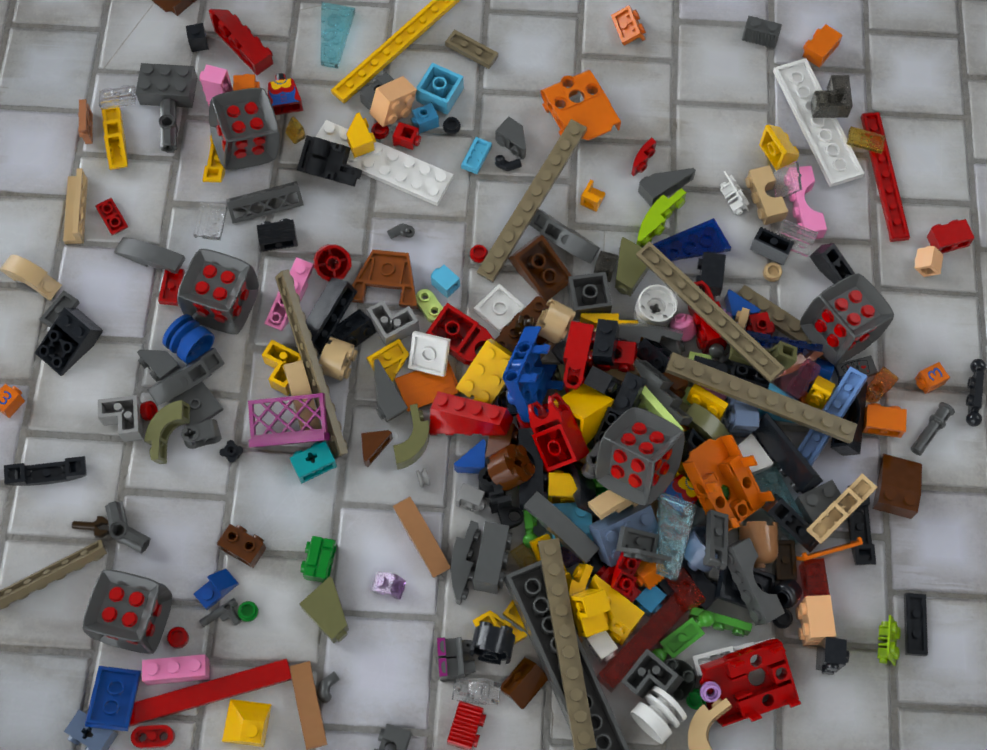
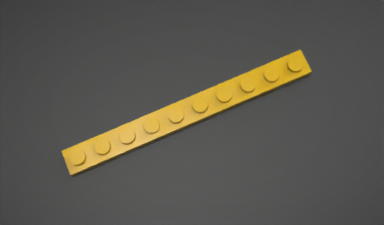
(391, 49)

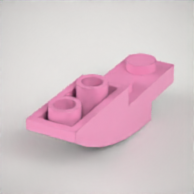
(300, 272)

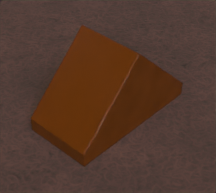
(373, 444)

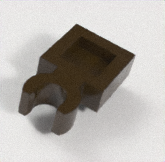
(521, 323)

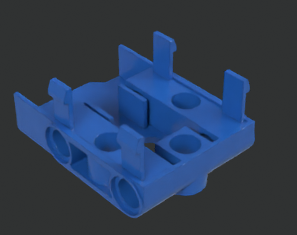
(527, 376)

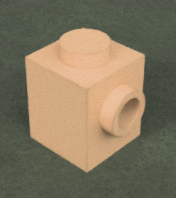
(928, 261)

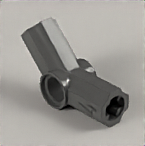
(130, 537)

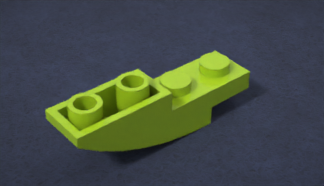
(657, 215)

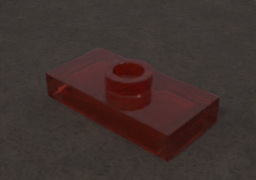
(686, 590)

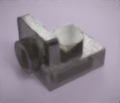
(606, 263)

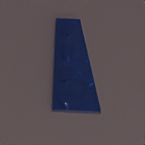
(694, 241)
(766, 341)

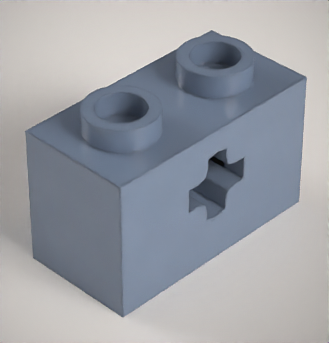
(78, 732)

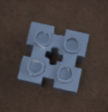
(740, 418)

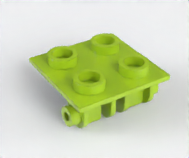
(889, 633)

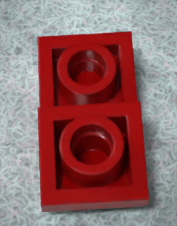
(642, 156)
(111, 216)
(623, 576)

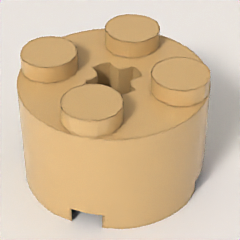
(554, 321)
(337, 359)

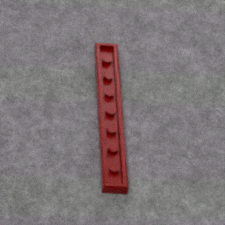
(886, 182)
(210, 691)

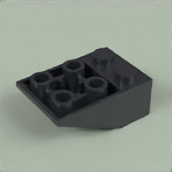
(68, 340)

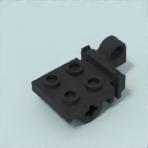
(327, 161)
(499, 501)

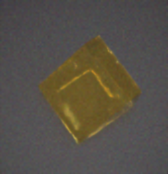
(295, 131)

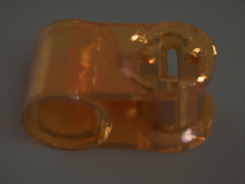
(881, 384)

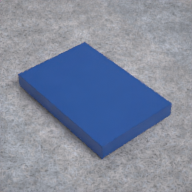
(113, 698)

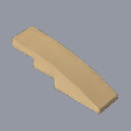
(299, 385)
(608, 503)
(841, 508)

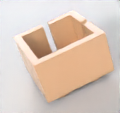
(393, 101)
(815, 619)

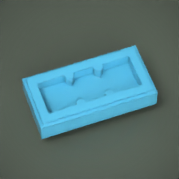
(476, 155)

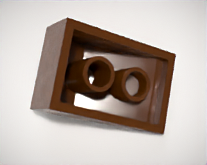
(541, 267)
(898, 487)

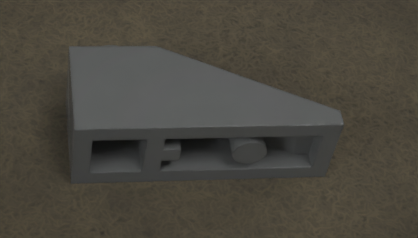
(665, 183)
(387, 397)

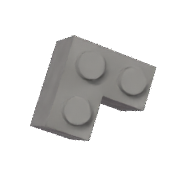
(393, 326)
(125, 413)

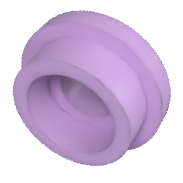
(715, 694)

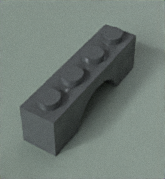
(761, 605)

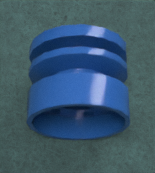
(187, 338)

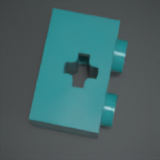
(305, 468)

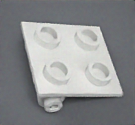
(733, 193)

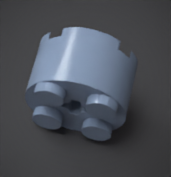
(696, 549)

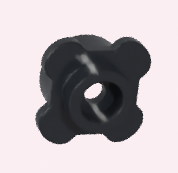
(231, 457)

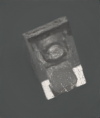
(476, 691)

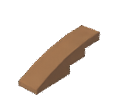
(421, 537)
(308, 705)

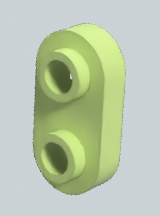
(428, 305)

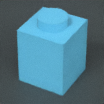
(445, 281)

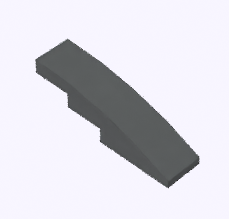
(149, 254)
(634, 332)
(660, 386)
(561, 527)

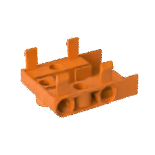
(593, 112)
(720, 464)

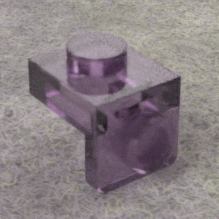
(388, 584)

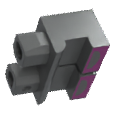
(451, 658)

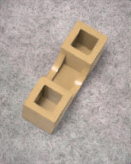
(769, 208)

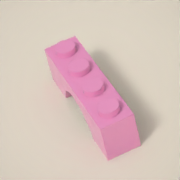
(801, 211)

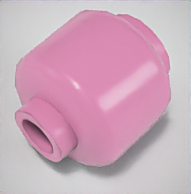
(686, 324)

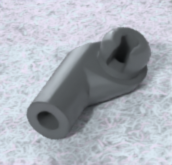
(401, 229)
(324, 687)

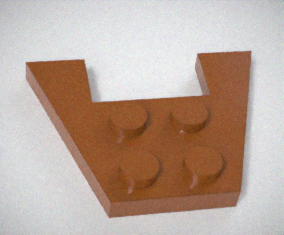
(388, 271)

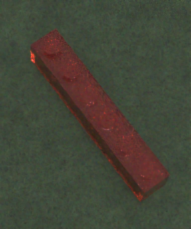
(644, 639)

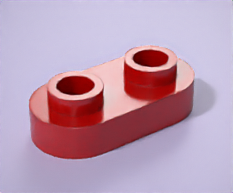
(153, 736)

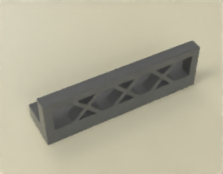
(259, 196)

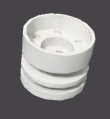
(659, 299)
(661, 711)

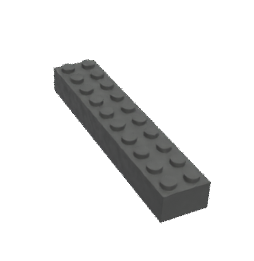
(531, 602)

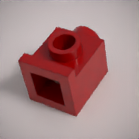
(406, 136)

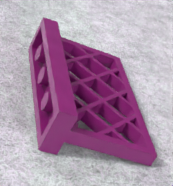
(284, 437)

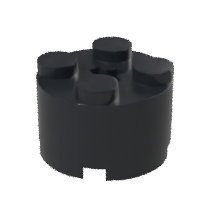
(492, 643)

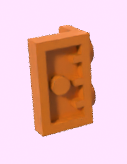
(628, 25)

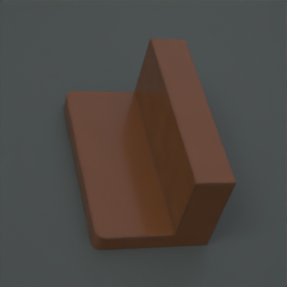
(524, 682)

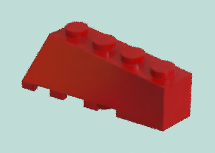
(241, 40)
(467, 416)

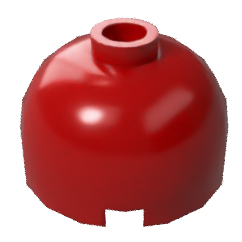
(332, 262)

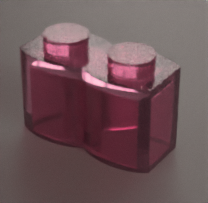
(806, 376)

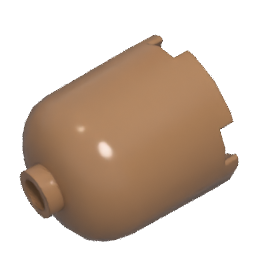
(764, 540)

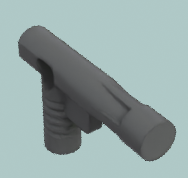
(223, 614)

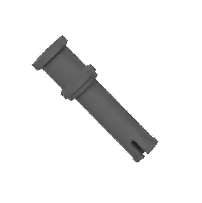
(935, 423)

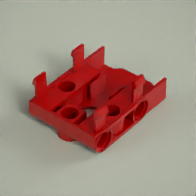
(732, 677)

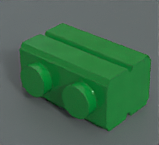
(319, 559)

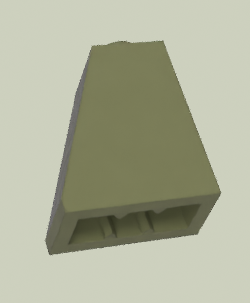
(629, 268)
(326, 610)

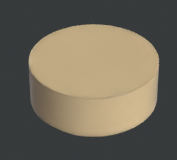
(772, 272)

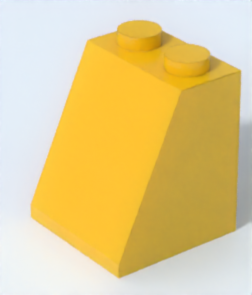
(588, 409)

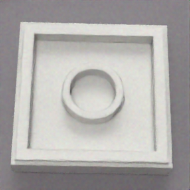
(499, 308)
(429, 353)

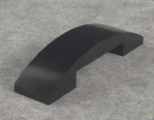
(45, 473)
(585, 487)
(860, 527)

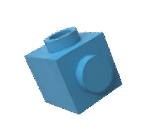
(425, 118)
(650, 600)

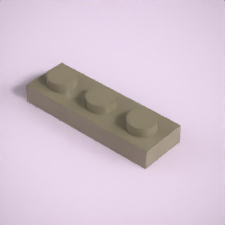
(471, 49)

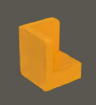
(592, 197)

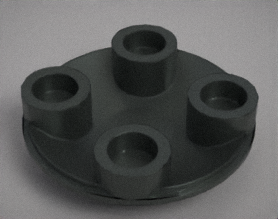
(687, 673)

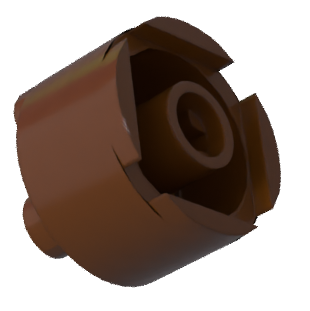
(510, 466)

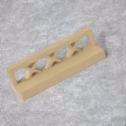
(75, 208)

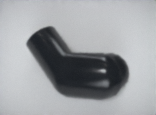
(506, 165)

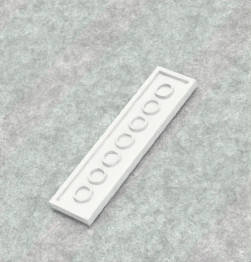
(822, 134)
(394, 167)

